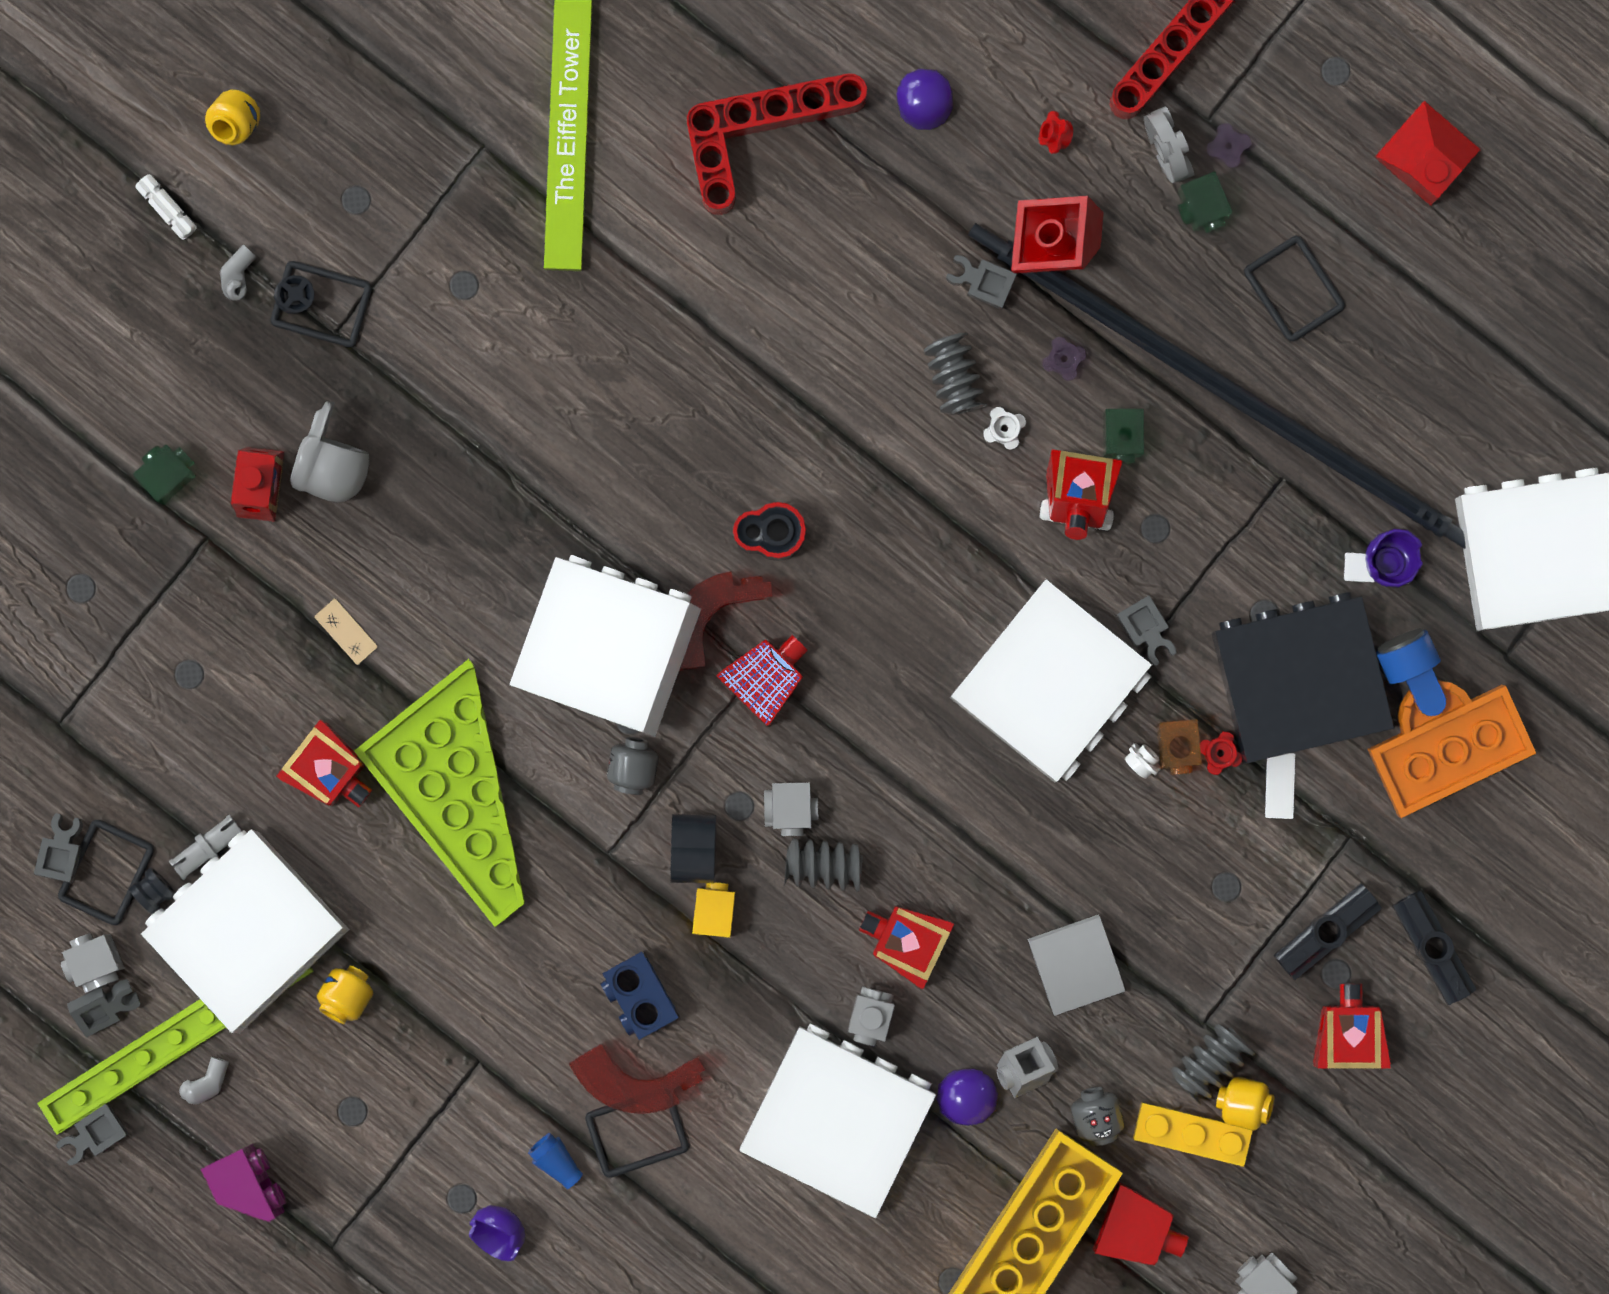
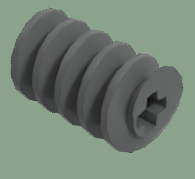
(954, 375)
(823, 864)
(1211, 1062)

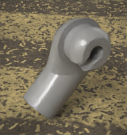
(233, 275)
(206, 1087)

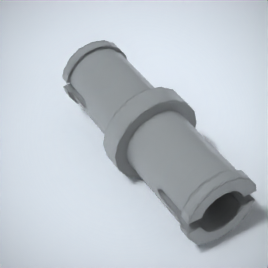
(205, 847)

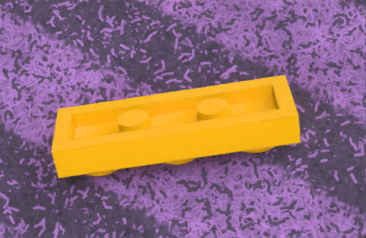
(1192, 1134)

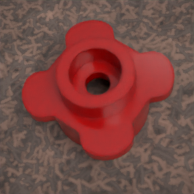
(1055, 133)
(1230, 757)

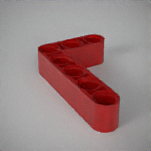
(1164, 57)
(761, 121)

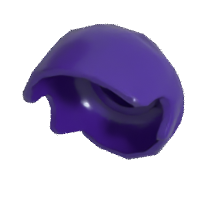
(924, 99)
(1393, 558)
(967, 1097)
(497, 1232)

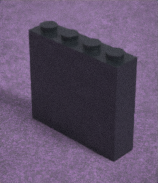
(1302, 678)

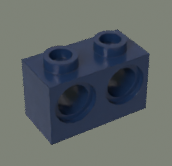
(648, 991)

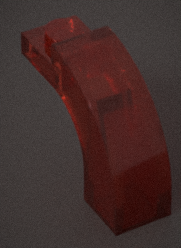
(712, 596)
(625, 1093)

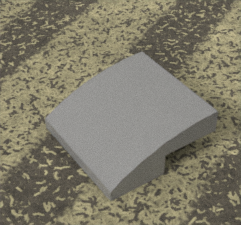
(1076, 965)

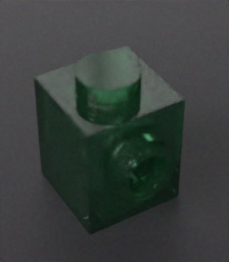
(1204, 204)
(1123, 434)
(165, 472)

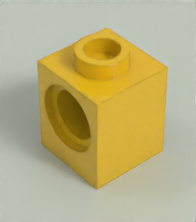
(714, 910)

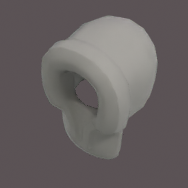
(328, 466)

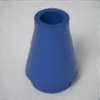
(554, 1159)

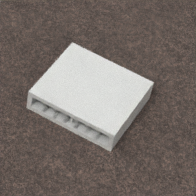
(1537, 549)
(606, 644)
(1052, 682)
(243, 930)
(838, 1120)

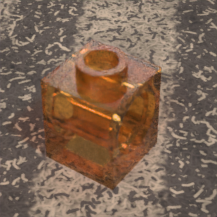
(1185, 729)

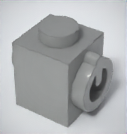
(790, 808)
(92, 962)
(871, 1016)
(1026, 1067)
(1265, 1276)

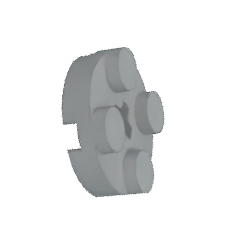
(1168, 145)

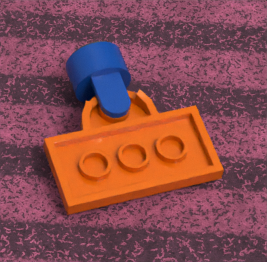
(1443, 733)

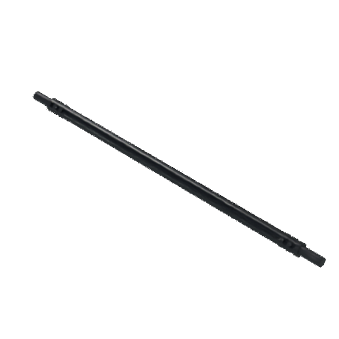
(1418, 511)

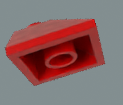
(1427, 153)
(1056, 234)

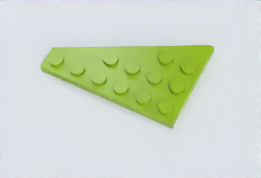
(446, 782)

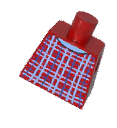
(765, 677)

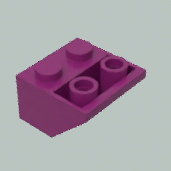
(243, 1184)

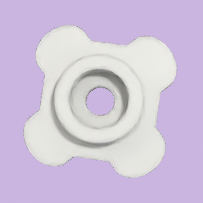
(999, 418)
(1143, 760)

